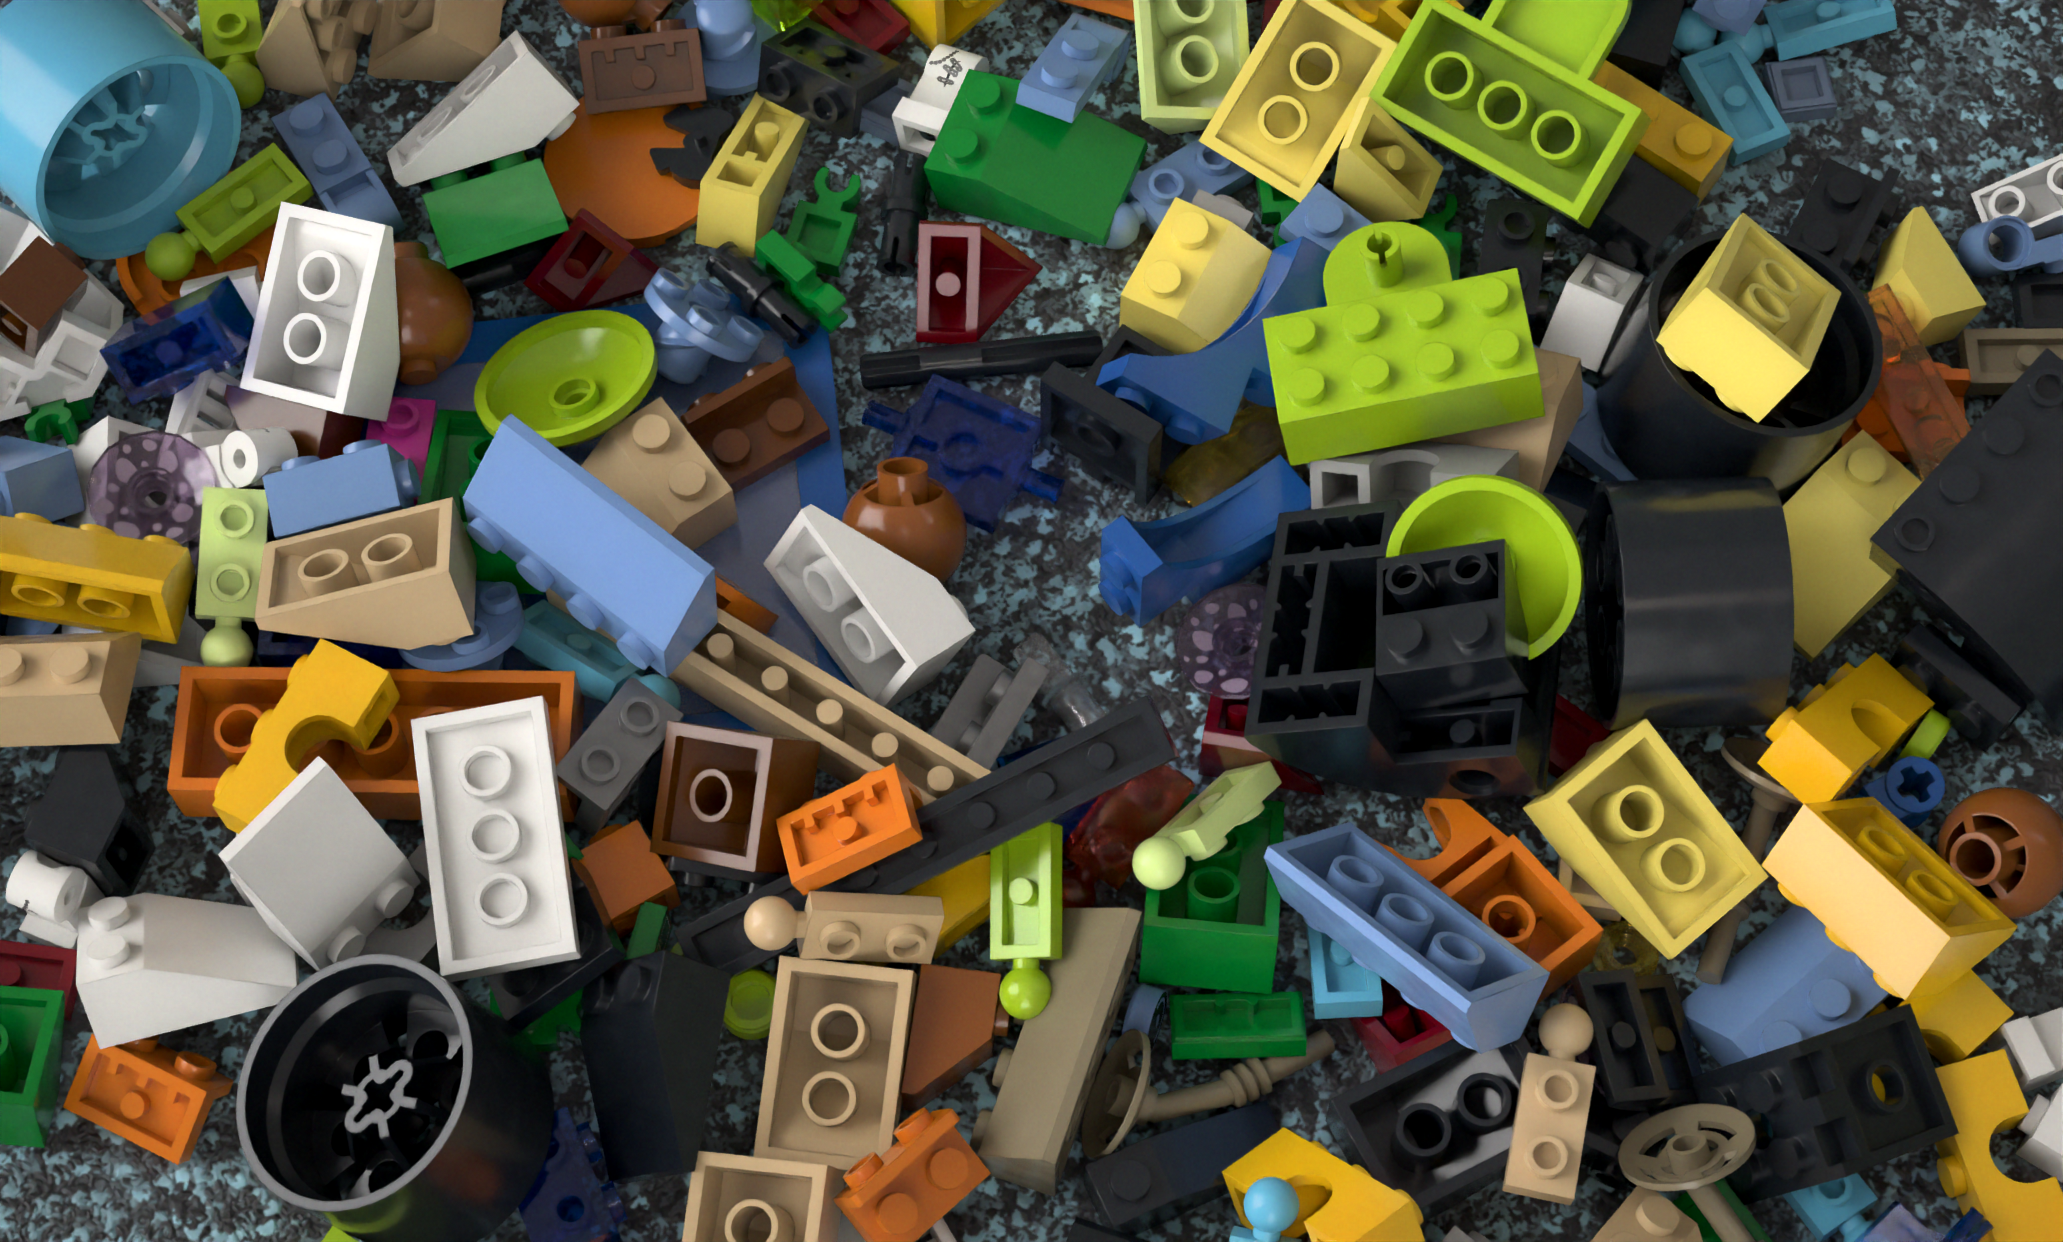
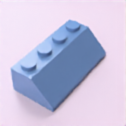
(590, 549)
(1409, 934)
(1782, 991)

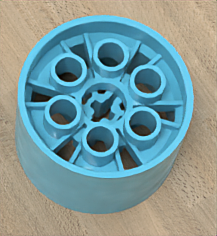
(108, 122)

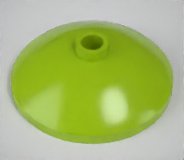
(569, 376)
(1538, 537)

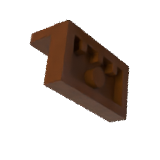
(642, 69)
(756, 424)

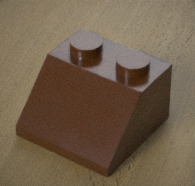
(726, 791)

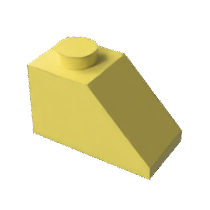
(1384, 168)
(1927, 279)

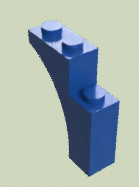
(1202, 389)
(1199, 550)

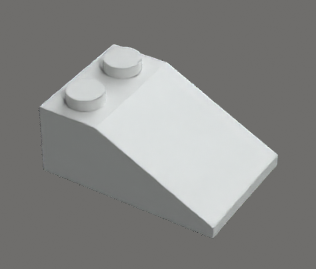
(492, 113)
(327, 315)
(868, 606)
(320, 868)
(175, 964)

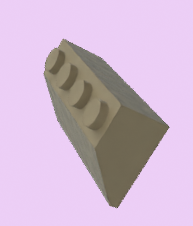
(1059, 1051)

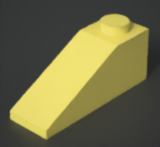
(749, 176)

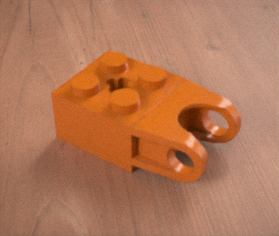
(1507, 890)

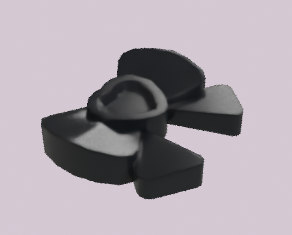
(704, 132)

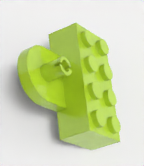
(1519, 95)
(1400, 350)

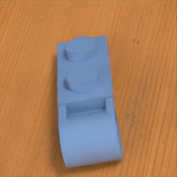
(1074, 67)
(335, 163)
(2019, 246)

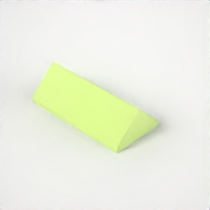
(1188, 59)

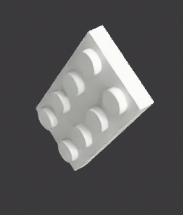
(495, 839)

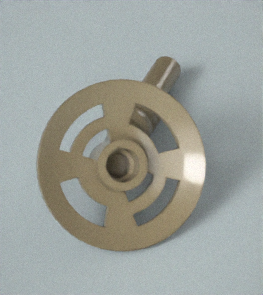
(1769, 800)
(1124, 1095)
(1690, 1159)

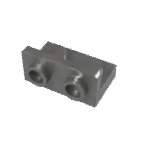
(988, 708)
(615, 752)

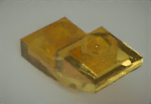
(1228, 459)

